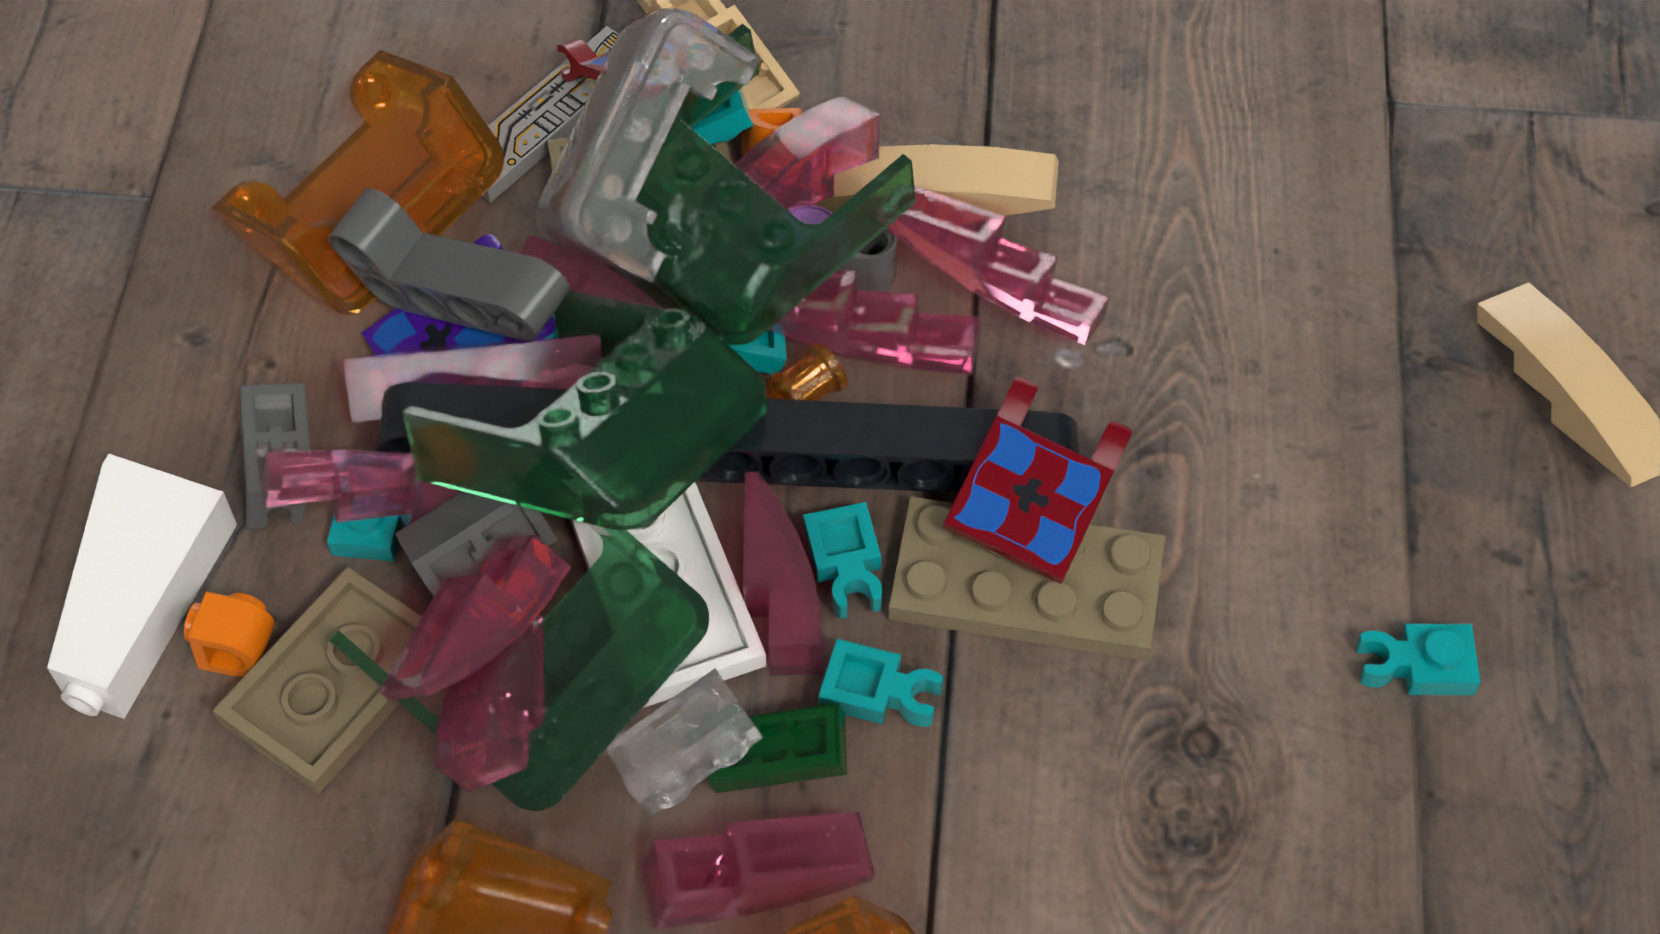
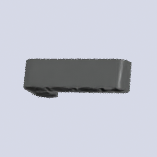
(443, 275)

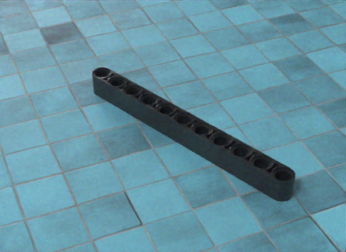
(788, 446)

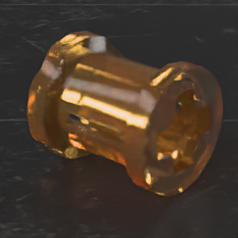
(809, 378)

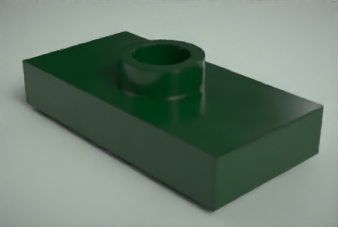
(794, 748)

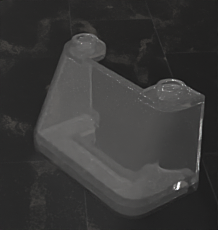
(621, 131)

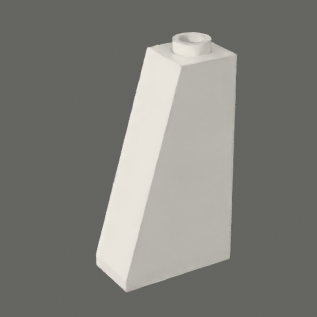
(133, 581)

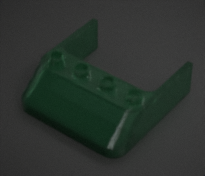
(731, 245)
(620, 436)
(602, 663)

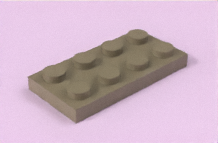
(960, 586)

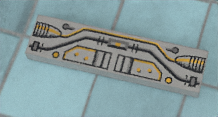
(542, 115)

